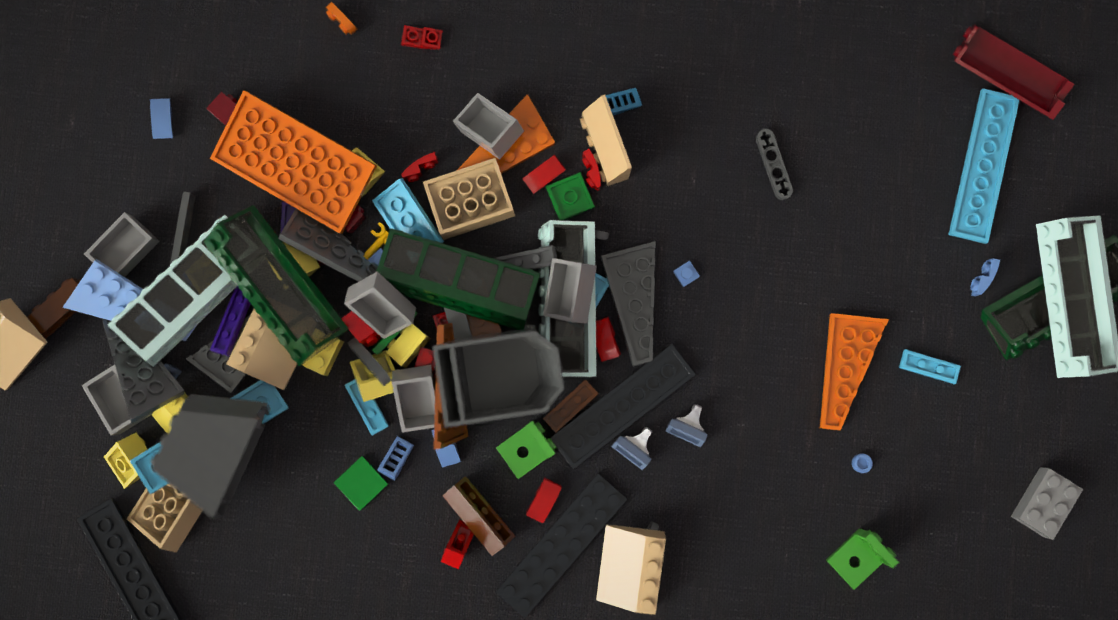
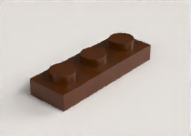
(570, 406)

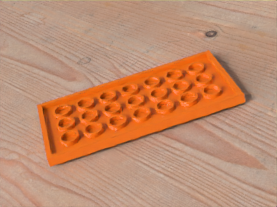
(293, 162)

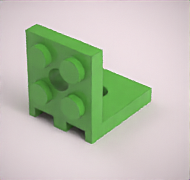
(534, 440)
(870, 553)

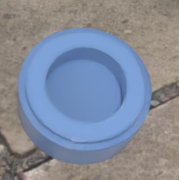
(862, 463)

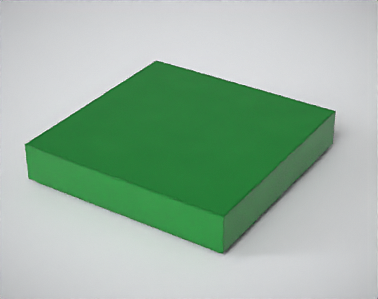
(570, 197)
(361, 483)

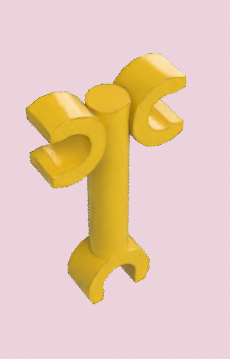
(378, 243)

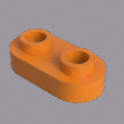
(345, 24)

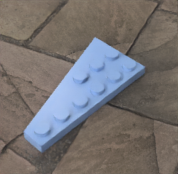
(104, 293)

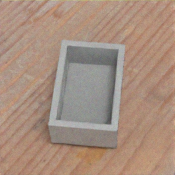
(488, 126)
(122, 245)
(569, 290)
(380, 305)
(414, 397)
(109, 401)
(1047, 503)

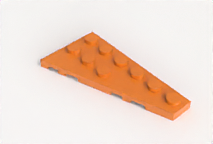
(531, 142)
(848, 355)

